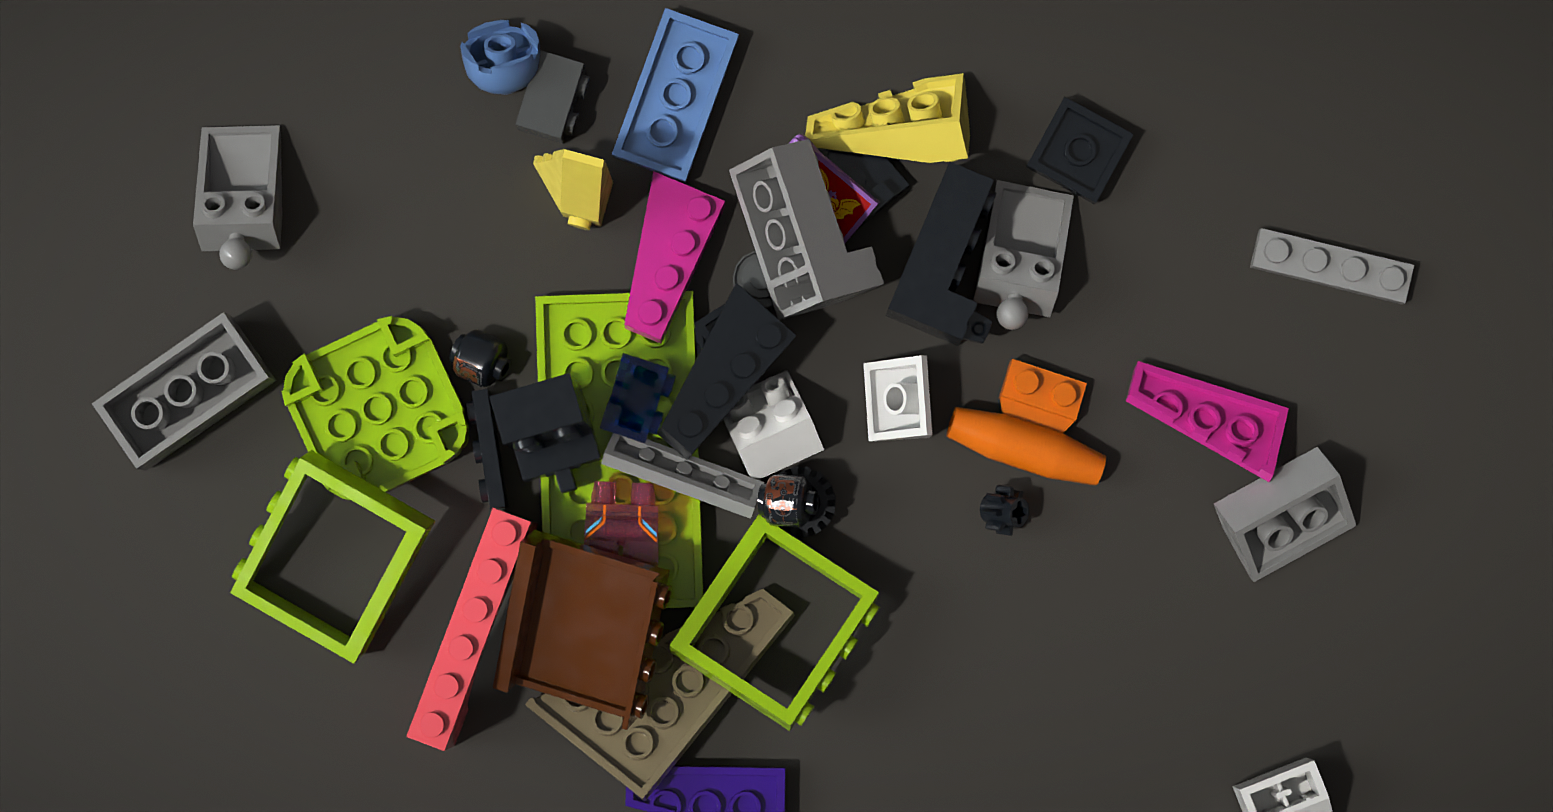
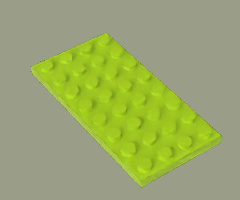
(588, 340)

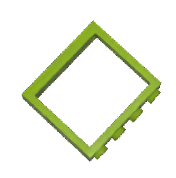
(366, 495)
(720, 588)

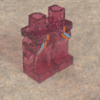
(626, 525)

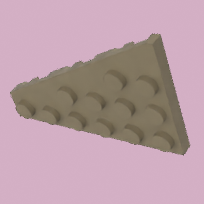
(678, 694)

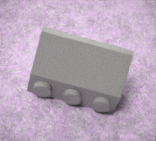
(1286, 516)

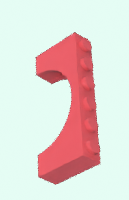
(453, 673)

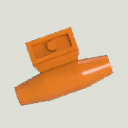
(1032, 425)

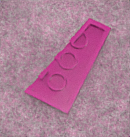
(670, 248)
(1216, 417)

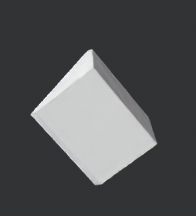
(898, 399)

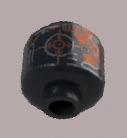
(480, 358)
(787, 501)

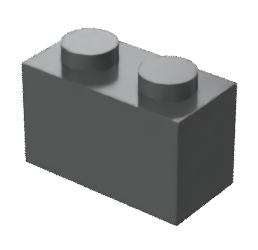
(552, 97)

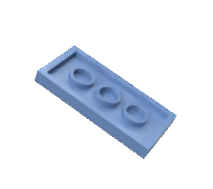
(675, 95)

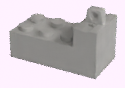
(798, 232)

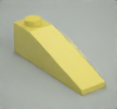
(914, 125)
(577, 185)

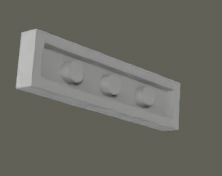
(1332, 266)
(690, 477)

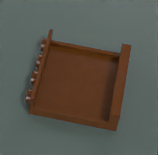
(582, 625)

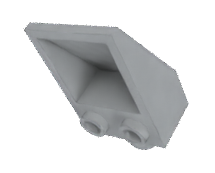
(239, 192)
(1023, 252)

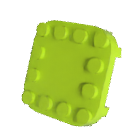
(378, 404)

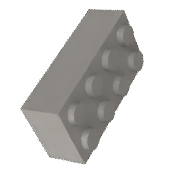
(184, 392)

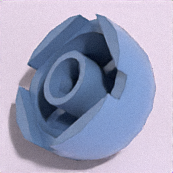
(501, 56)

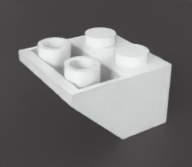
(772, 427)
(1285, 789)

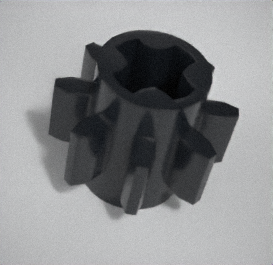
(1004, 510)

